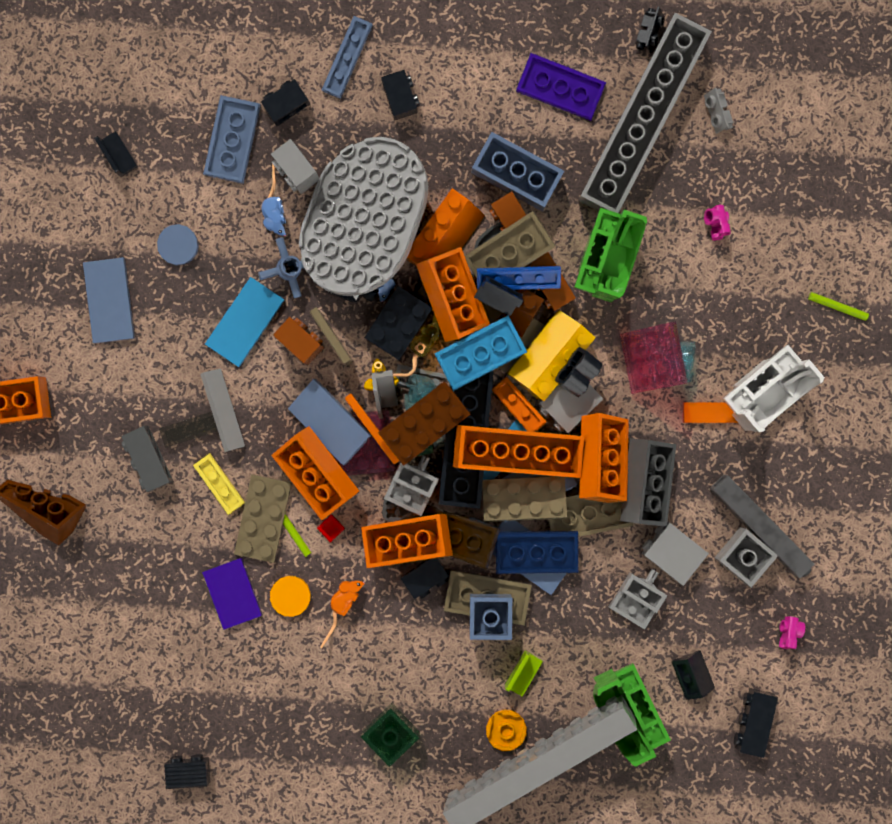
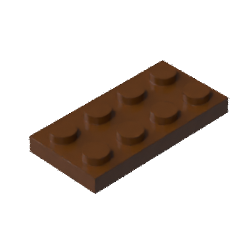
(424, 423)

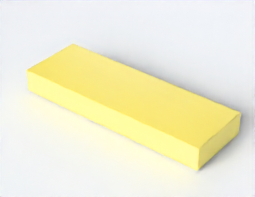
(219, 484)

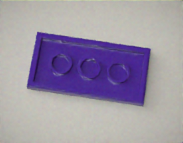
(560, 86)

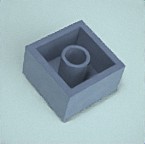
(490, 617)

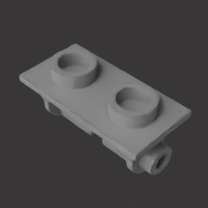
(715, 102)

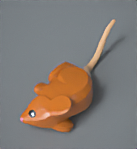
(342, 601)

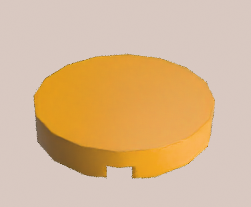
(290, 596)
(506, 730)

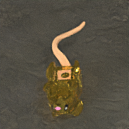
(423, 345)

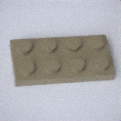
(513, 246)
(524, 499)
(589, 517)
(263, 518)
(463, 584)

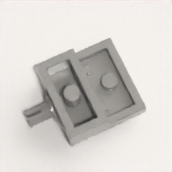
(412, 487)
(638, 599)

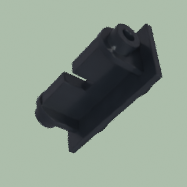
(649, 38)

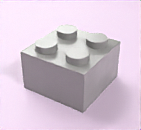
(293, 164)
(746, 556)

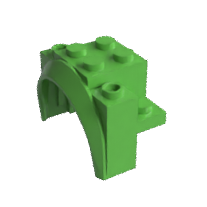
(610, 254)
(650, 731)

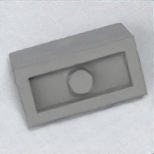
(384, 390)

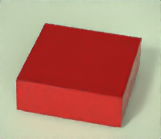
(331, 528)

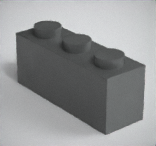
(146, 459)

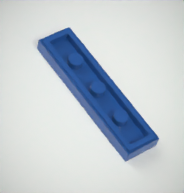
(523, 277)

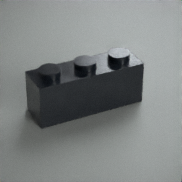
(755, 722)

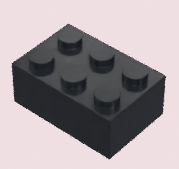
(398, 323)

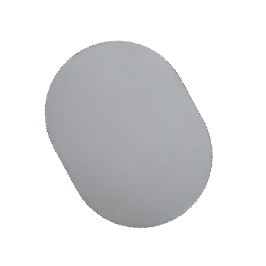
(363, 216)

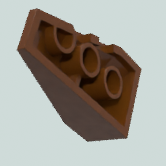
(525, 314)
(48, 515)

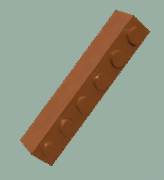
(508, 212)

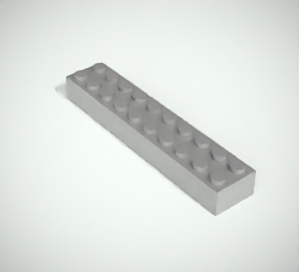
(645, 114)
(540, 763)

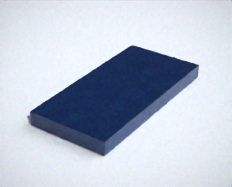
(537, 552)

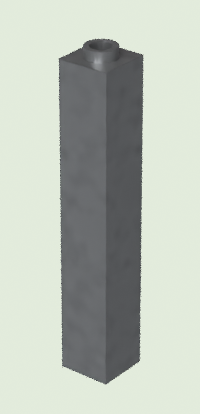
(762, 526)

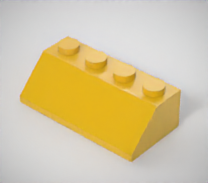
(548, 354)

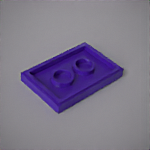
(232, 593)

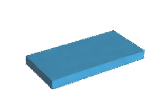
(244, 322)
(480, 353)

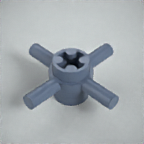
(280, 268)

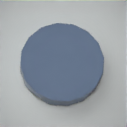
(177, 244)

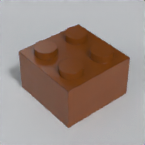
(298, 340)

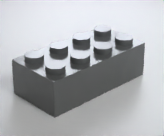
(648, 482)

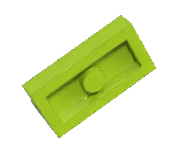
(523, 673)

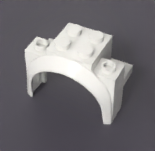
(771, 389)

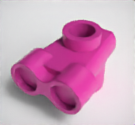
(718, 219)
(791, 630)

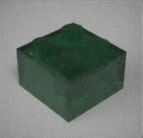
(390, 734)

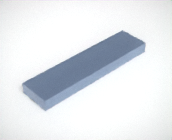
(347, 57)

